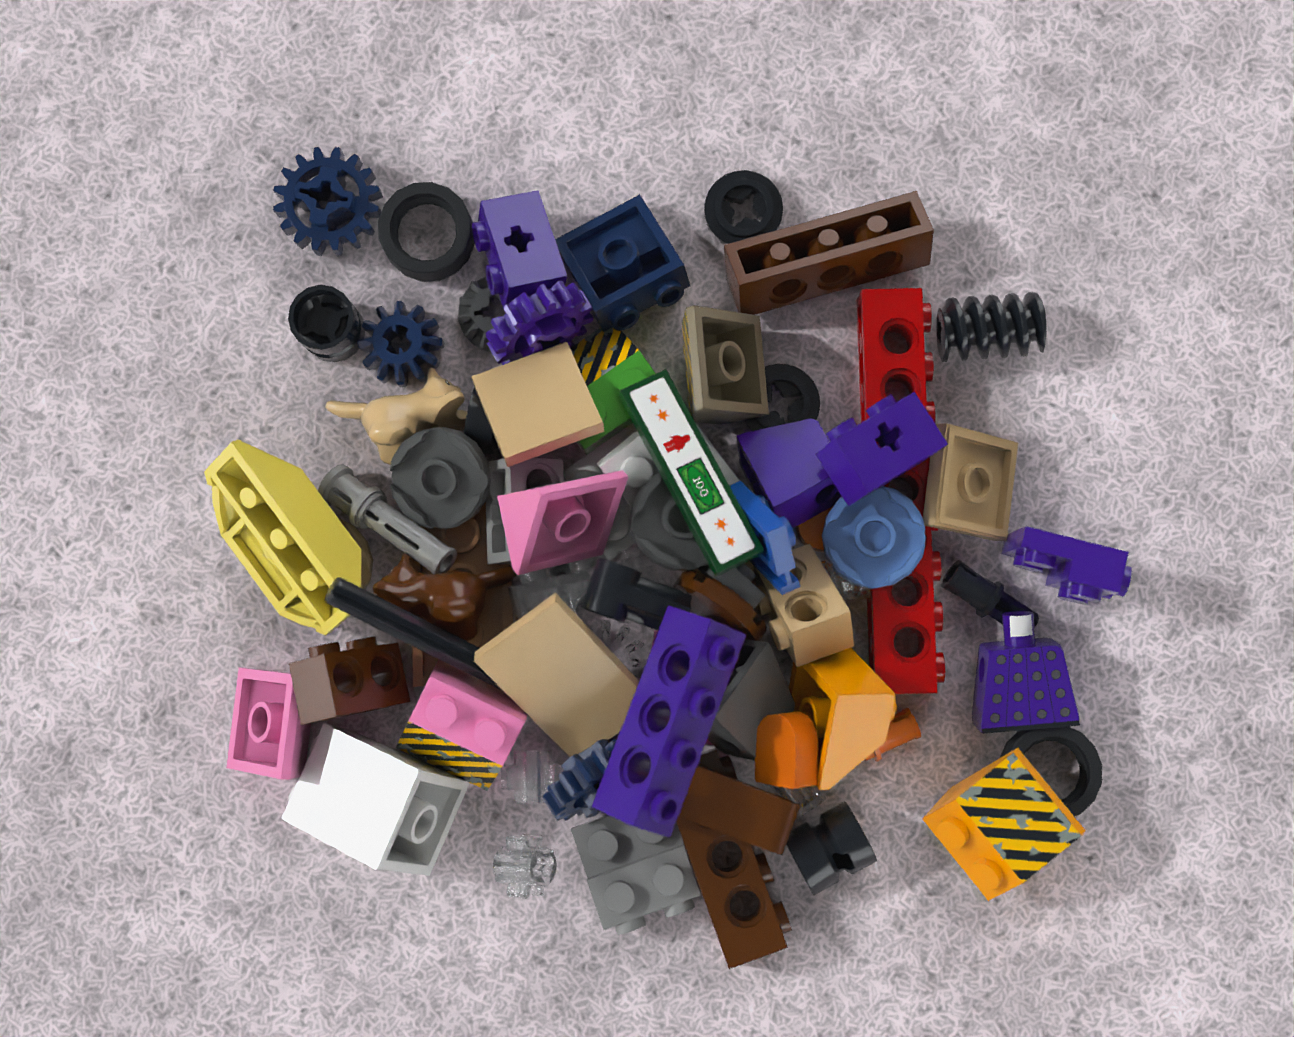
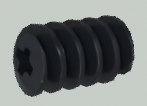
(991, 324)

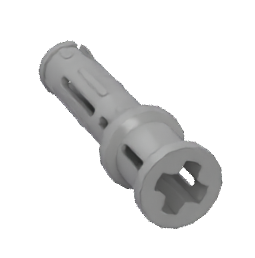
(370, 509)

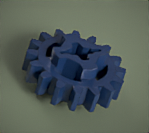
(307, 194)
(579, 782)

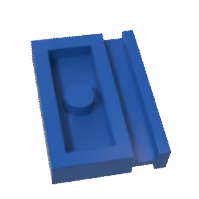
(775, 537)

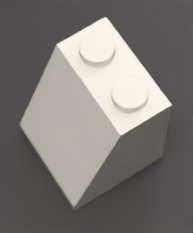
(375, 802)

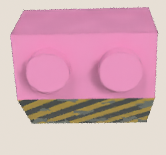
(462, 726)

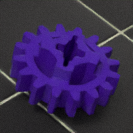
(539, 322)

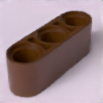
(739, 810)

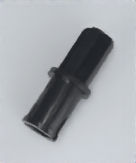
(981, 593)

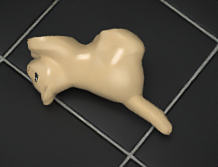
(398, 417)

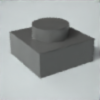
(739, 580)

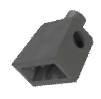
(751, 694)

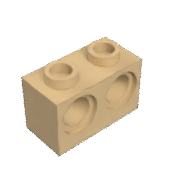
(811, 618)

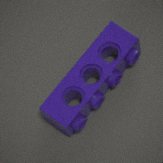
(668, 721)

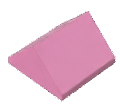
(560, 521)
(267, 726)

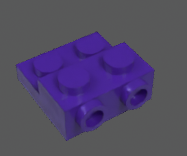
(1075, 566)

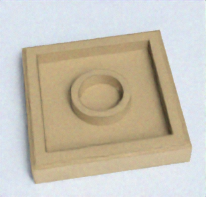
(537, 404)
(971, 484)

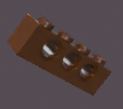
(829, 254)
(739, 936)

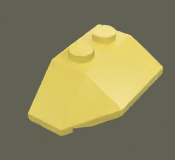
(283, 533)

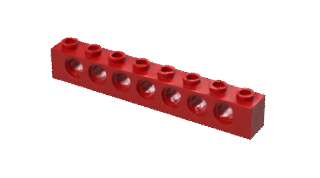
(906, 314)

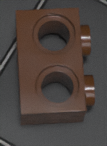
(349, 680)

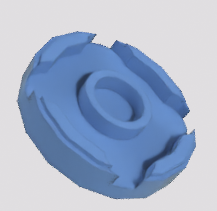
(874, 538)

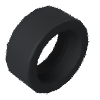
(412, 197)
(1086, 754)

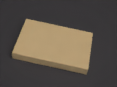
(560, 675)

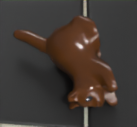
(444, 599)

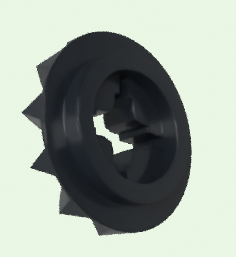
(736, 188)
(789, 382)

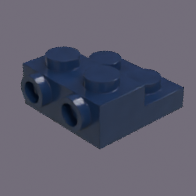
(623, 264)

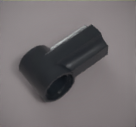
(625, 595)

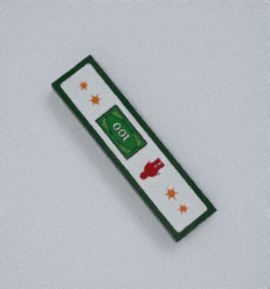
(691, 473)

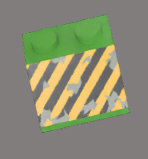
(609, 365)

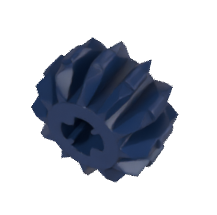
(418, 333)

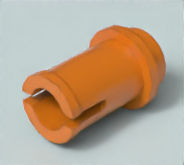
(901, 730)

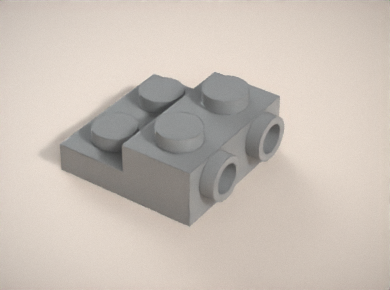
(634, 872)

